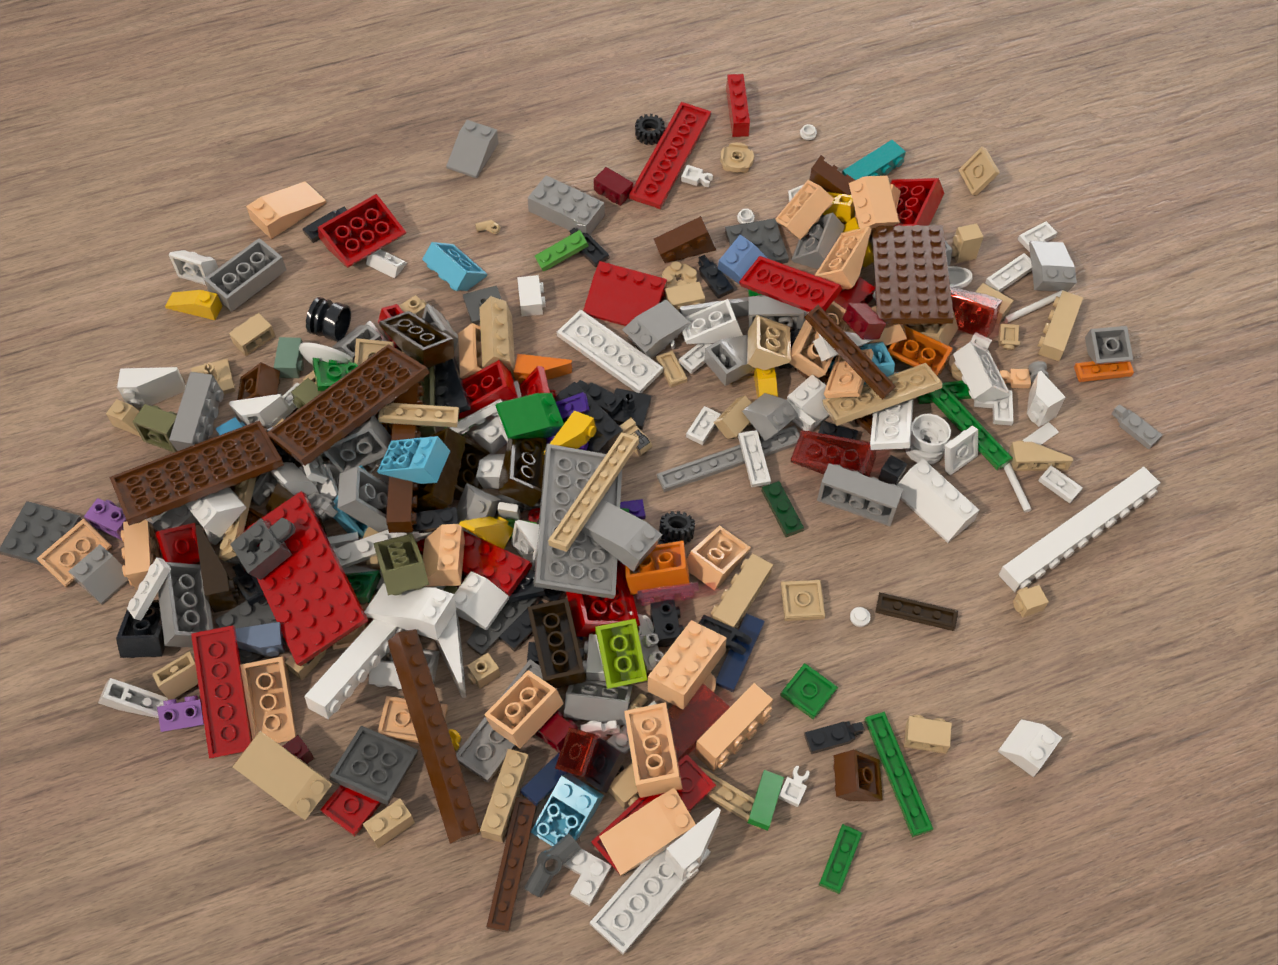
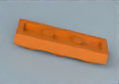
(1090, 371)

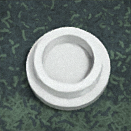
(808, 132)
(745, 216)
(860, 616)

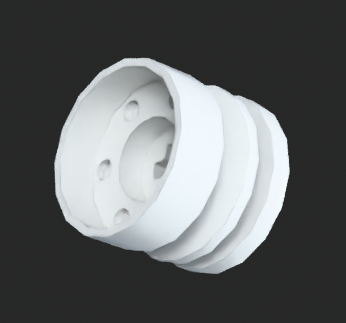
(928, 438)

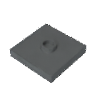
(475, 299)

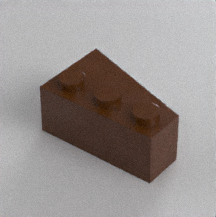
(830, 178)
(685, 241)

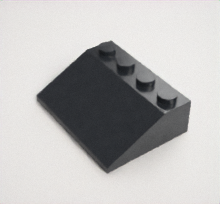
(606, 428)

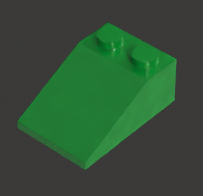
(530, 416)

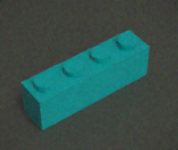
(878, 162)

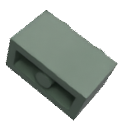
(288, 357)

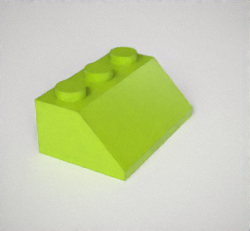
(621, 653)

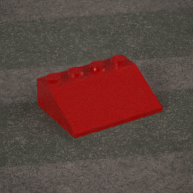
(918, 200)
(360, 231)
(622, 293)
(595, 611)

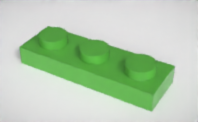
(561, 250)

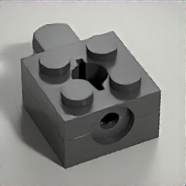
(272, 549)

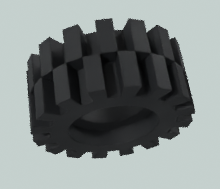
(649, 122)
(677, 527)

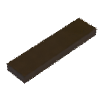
(916, 611)

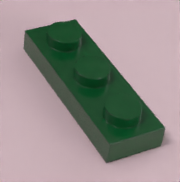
(782, 509)

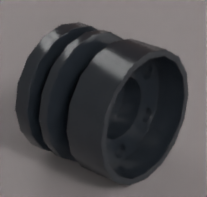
(328, 319)

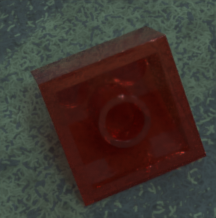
(578, 752)

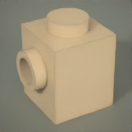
(414, 305)
(1030, 601)
(483, 671)

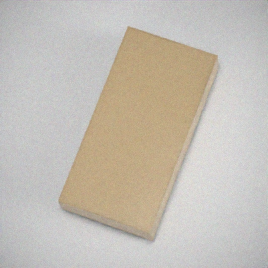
(671, 369)

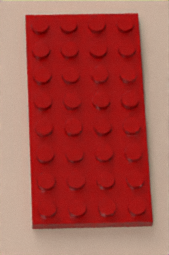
(310, 587)

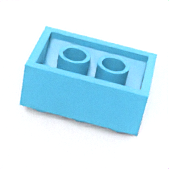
(453, 266)

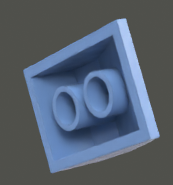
(739, 258)

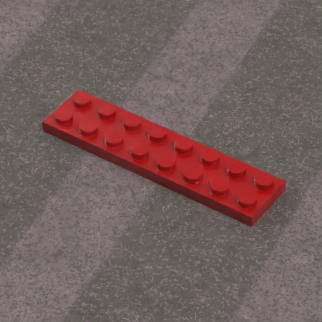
(670, 155)

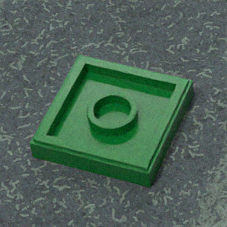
(808, 691)

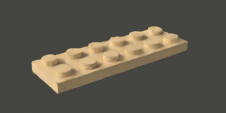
(908, 385)

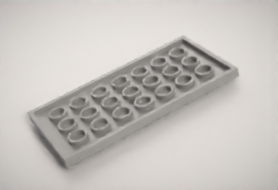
(586, 565)

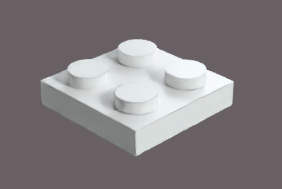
(961, 450)

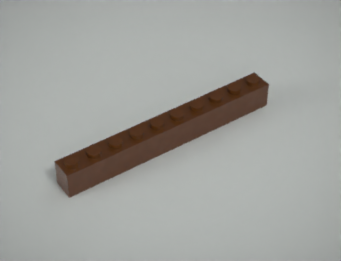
(402, 492)
(433, 736)

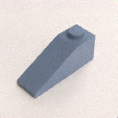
(261, 639)

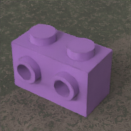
(106, 517)
(182, 713)

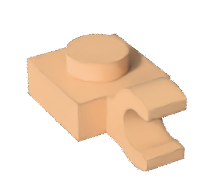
(1017, 378)

